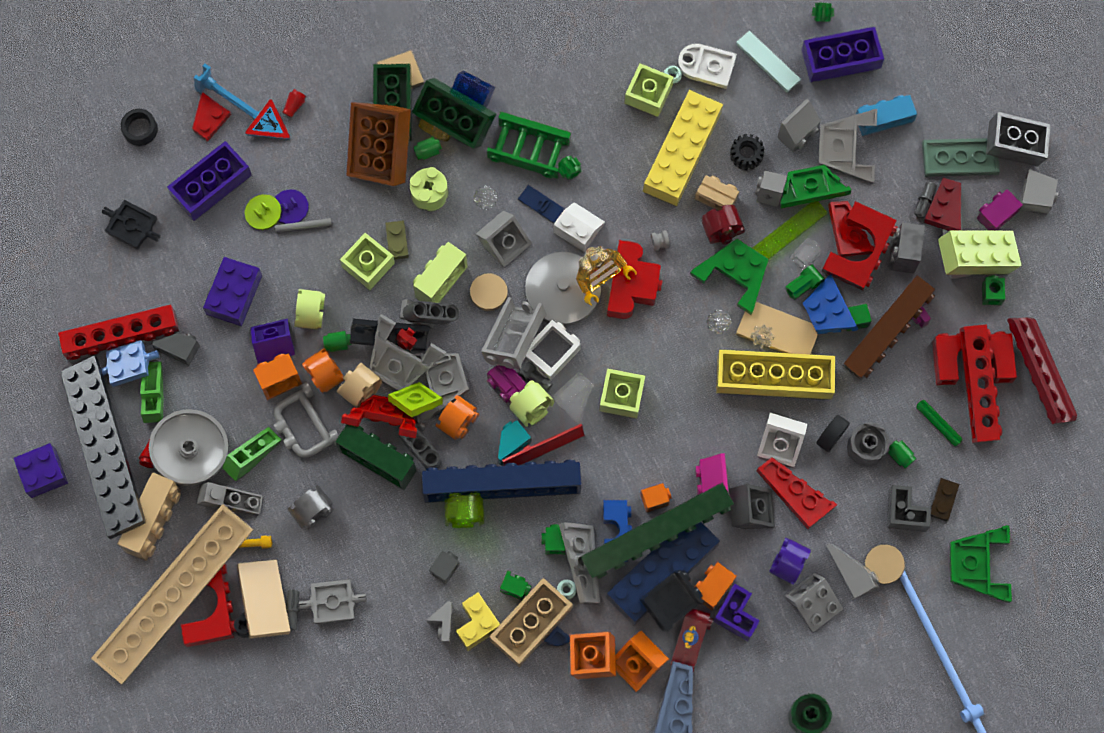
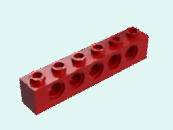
(70, 338)
(979, 432)

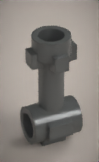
(527, 371)

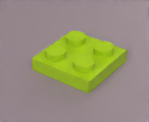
(415, 399)

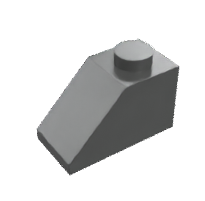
(178, 347)

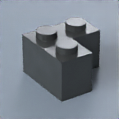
(902, 514)

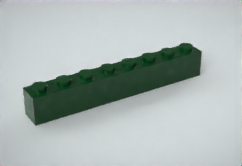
(657, 530)

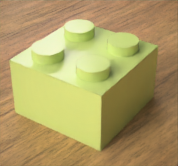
(648, 90)
(367, 261)
(622, 393)

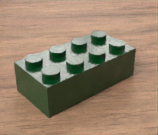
(393, 86)
(453, 113)
(376, 456)

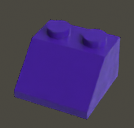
(272, 340)

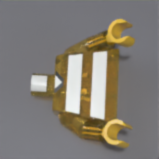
(599, 267)

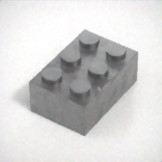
(1018, 139)

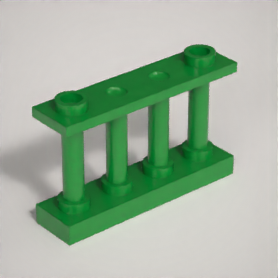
(528, 127)

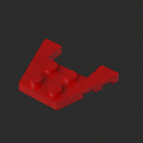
(379, 409)

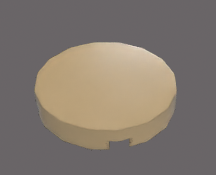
(488, 292)
(886, 563)

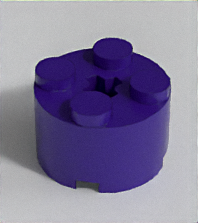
(789, 561)

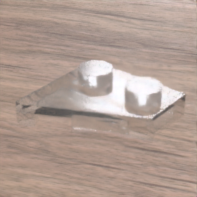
(574, 396)

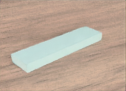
(768, 61)

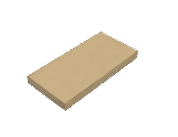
(790, 332)
(263, 599)

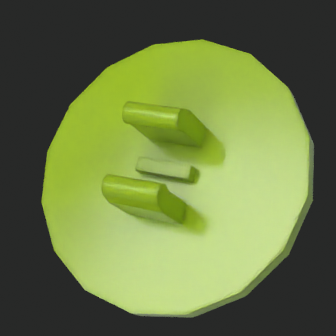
(263, 212)

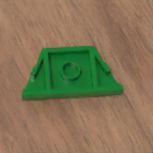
(811, 186)

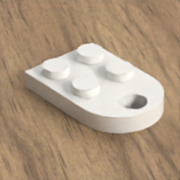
(708, 64)

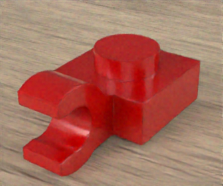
(405, 339)

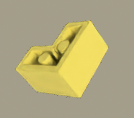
(482, 622)

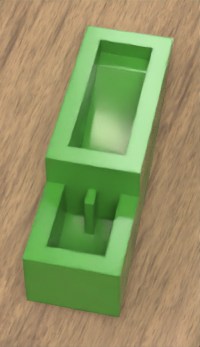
(152, 394)

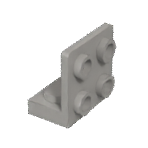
(814, 601)

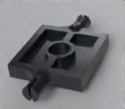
(131, 224)

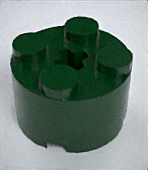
(820, 711)

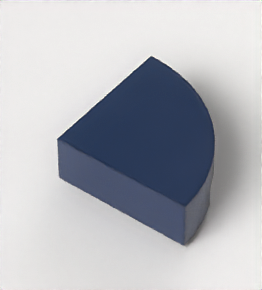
(557, 637)

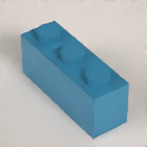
(890, 114)

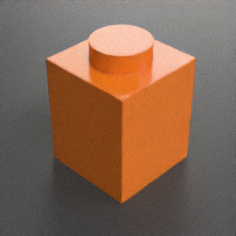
(655, 497)

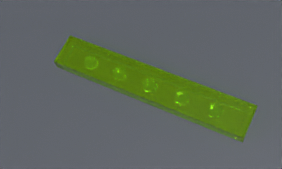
(791, 230)

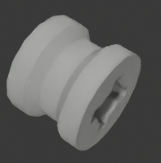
(660, 240)

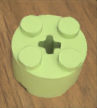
(420, 184)
(308, 309)
(531, 403)

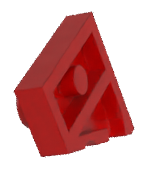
(209, 117)

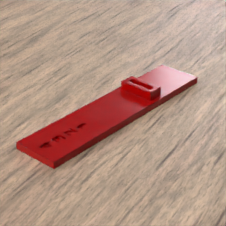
(530, 453)

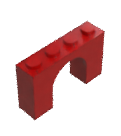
(858, 272)
(948, 346)
(219, 624)

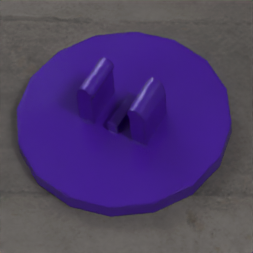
(293, 206)

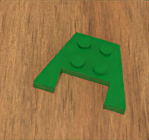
(739, 264)
(972, 563)

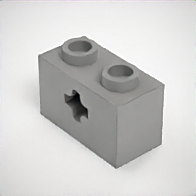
(770, 188)

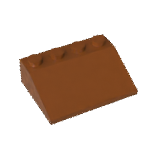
(378, 143)

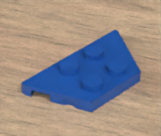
(828, 309)

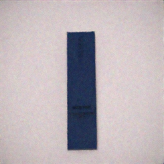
(541, 204)

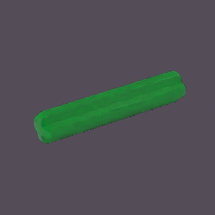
(939, 423)

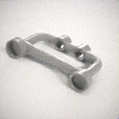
(282, 427)

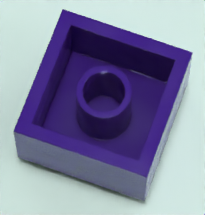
(40, 470)

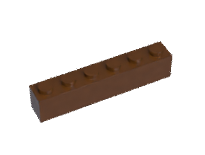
(888, 328)

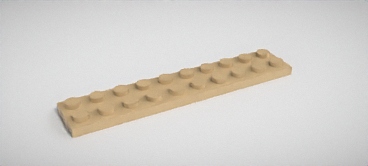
(172, 594)

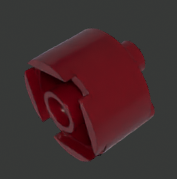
(722, 224)

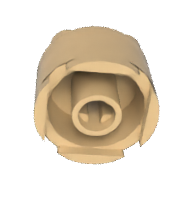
(359, 385)

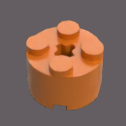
(323, 371)
(457, 417)

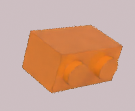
(715, 584)

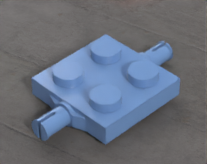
(128, 363)

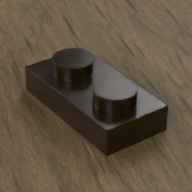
(944, 499)

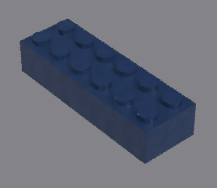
(680, 554)

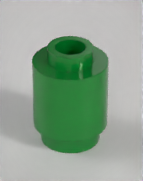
(427, 148)
(336, 341)
(901, 454)

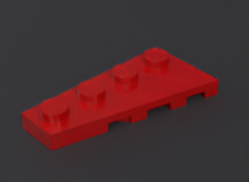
(799, 497)

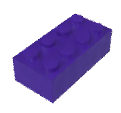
(842, 54)
(209, 180)

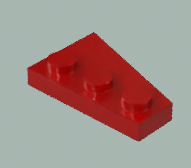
(848, 237)

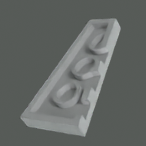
(579, 541)

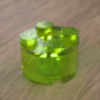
(464, 510)

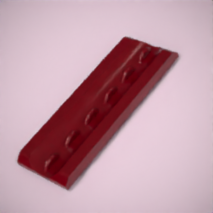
(1042, 370)

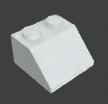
(577, 226)
(782, 439)

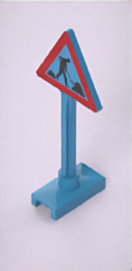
(265, 123)

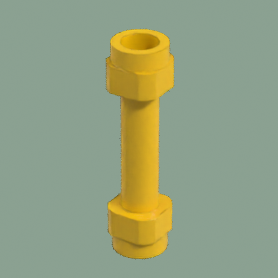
(264, 542)

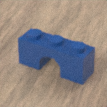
(617, 513)

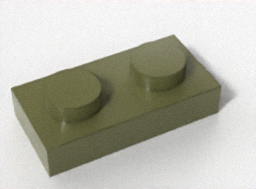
(397, 239)

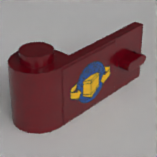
(691, 637)

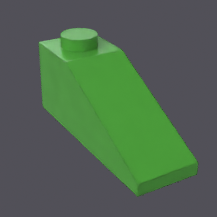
(250, 453)

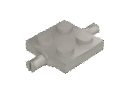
(332, 601)

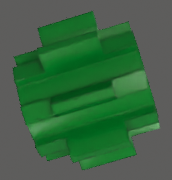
(823, 12)
(569, 167)

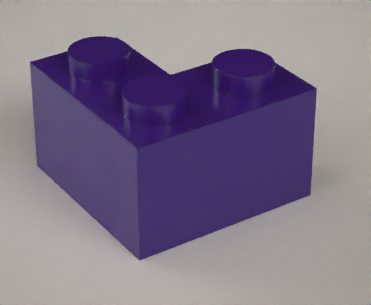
(732, 615)

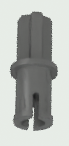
(925, 199)
(292, 608)

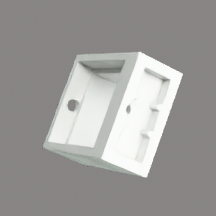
(544, 369)

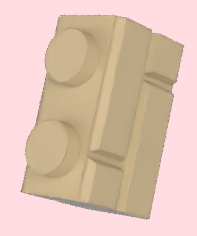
(715, 193)

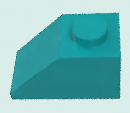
(512, 440)

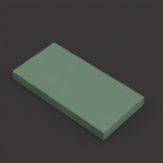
(958, 158)

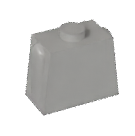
(1038, 192)

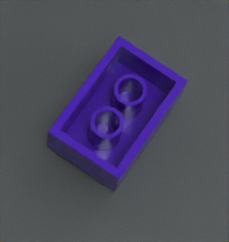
(232, 291)

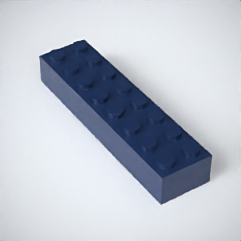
(503, 481)

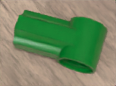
(808, 279)

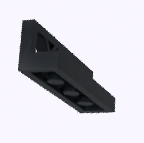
(364, 331)

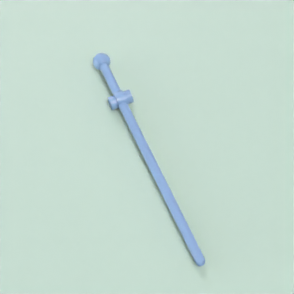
(971, 712)

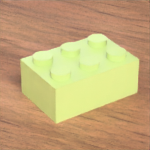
(440, 274)

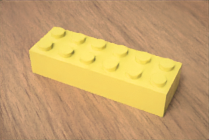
(682, 148)
(775, 374)

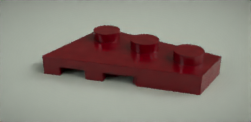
(946, 206)

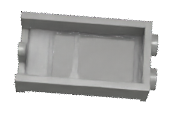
(513, 334)

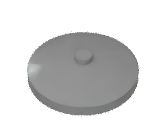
(555, 286)
(188, 447)

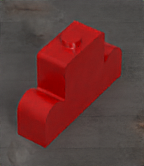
(641, 287)

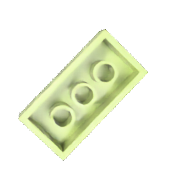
(979, 252)

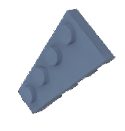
(676, 706)

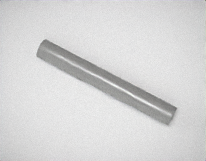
(303, 225)

